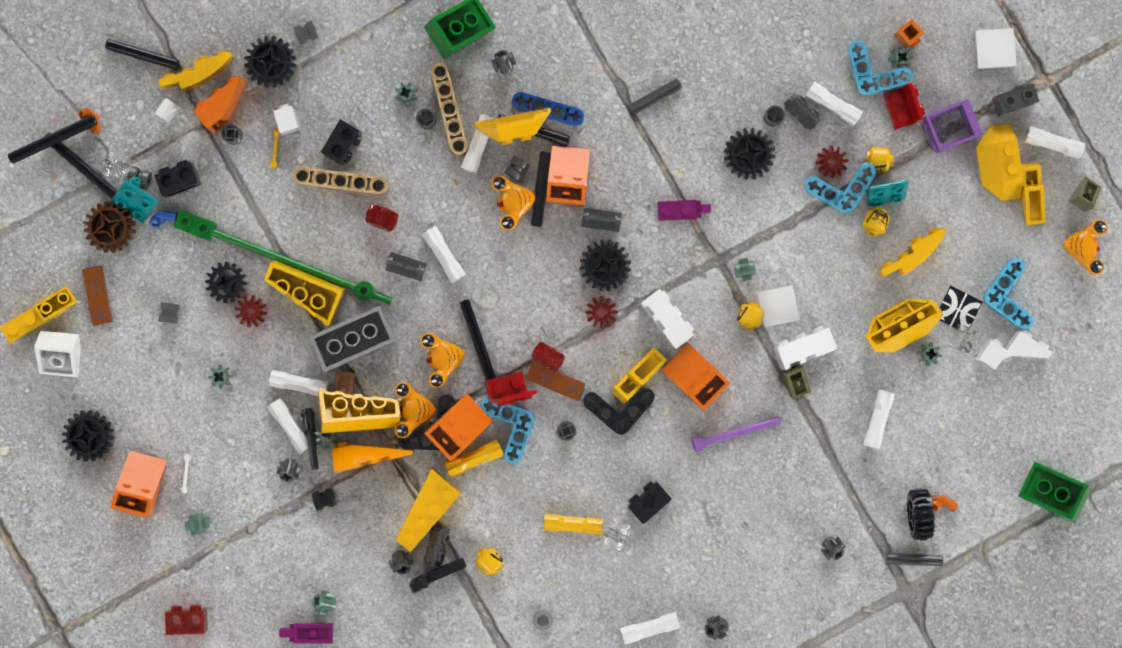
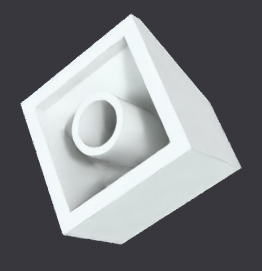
(58, 353)

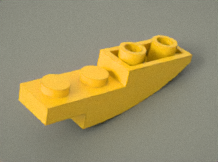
(205, 70)
(919, 251)
(38, 315)

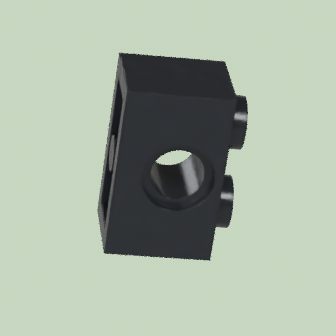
(644, 512)

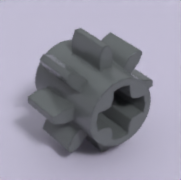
(503, 62)
(288, 470)
(833, 548)
(401, 562)
(716, 627)

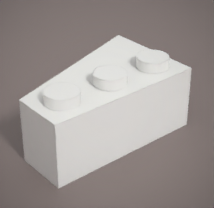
(667, 318)
(804, 347)

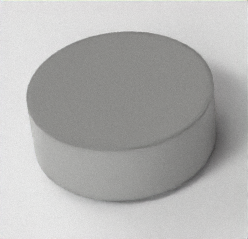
(542, 620)

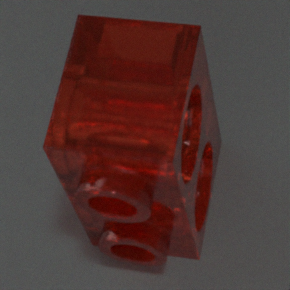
(186, 626)

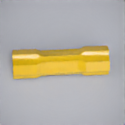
(464, 462)
(587, 525)

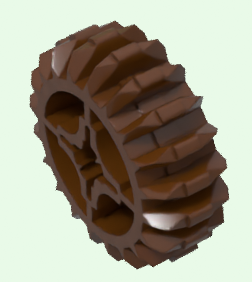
(105, 220)

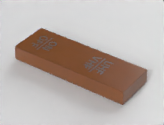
(97, 295)
(555, 381)

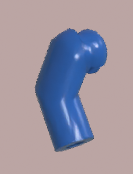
(161, 216)

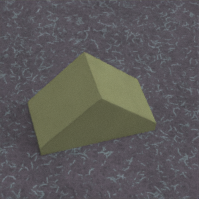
(1085, 194)
(796, 381)

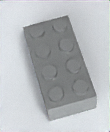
(353, 339)

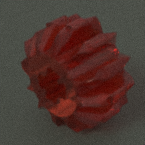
(827, 156)
(381, 217)
(248, 305)
(606, 316)
(548, 356)

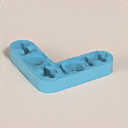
(868, 76)
(841, 195)
(1002, 300)
(514, 419)

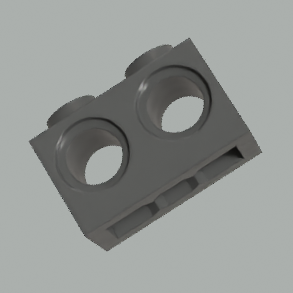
(1015, 99)

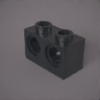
(336, 140)
(178, 183)

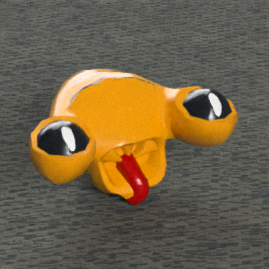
(514, 200)
(1084, 246)
(443, 357)
(413, 408)

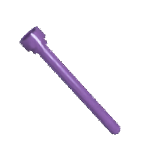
(701, 442)

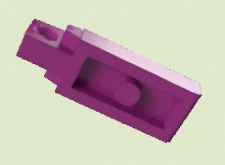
(681, 210)
(308, 633)

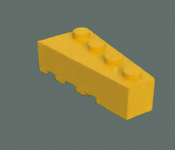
(312, 293)
(354, 412)
(431, 503)

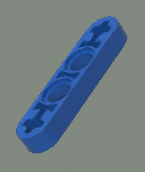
(548, 104)

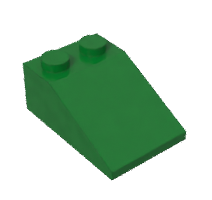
(459, 27)
(1055, 492)

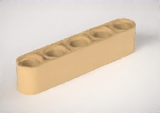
(444, 101)
(332, 177)

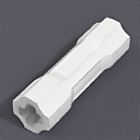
(821, 96)
(1053, 142)
(473, 157)
(442, 252)
(297, 383)
(282, 414)
(878, 420)
(649, 628)

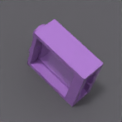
(969, 120)

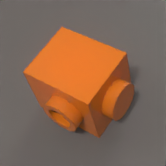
(909, 34)

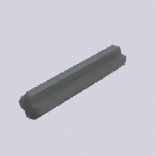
(655, 96)
(914, 559)

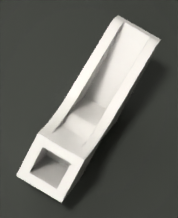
(1019, 345)

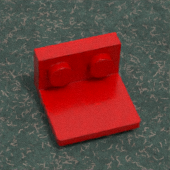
(904, 106)
(507, 389)

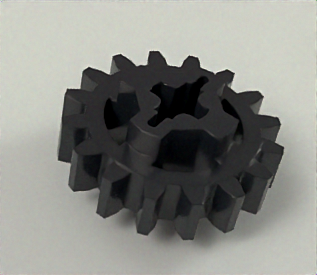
(229, 291)

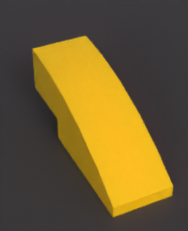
(1033, 194)
(638, 375)

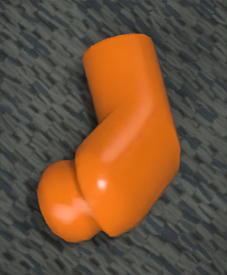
(83, 113)
(943, 501)

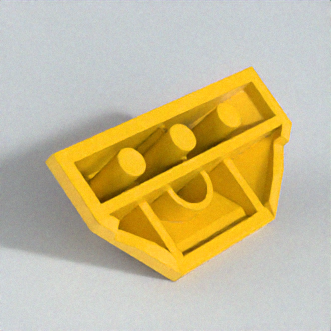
(513, 127)
(1000, 163)
(902, 324)

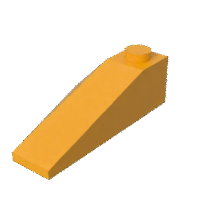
(357, 455)

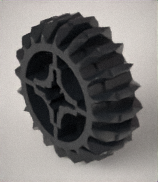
(270, 54)
(748, 145)
(598, 249)
(85, 429)
(920, 514)

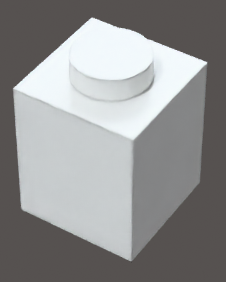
(286, 119)

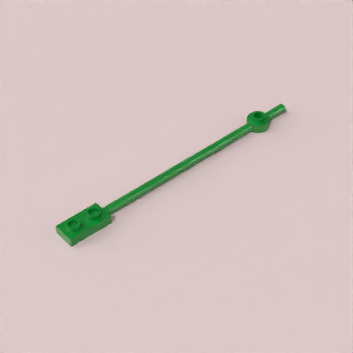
(207, 229)

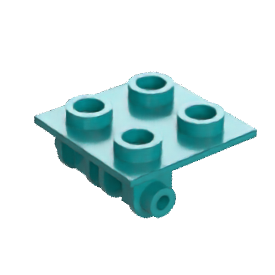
(887, 193)
(135, 199)

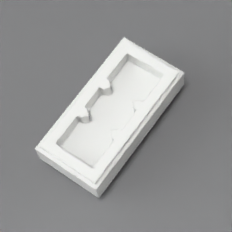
(167, 110)

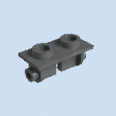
(808, 116)
(601, 219)
(405, 266)
(435, 555)

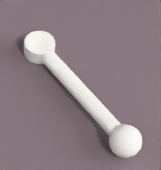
(187, 458)

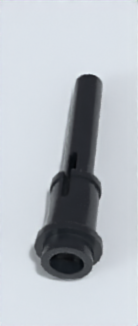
(308, 420)

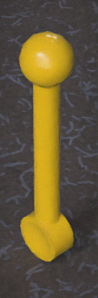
(274, 164)

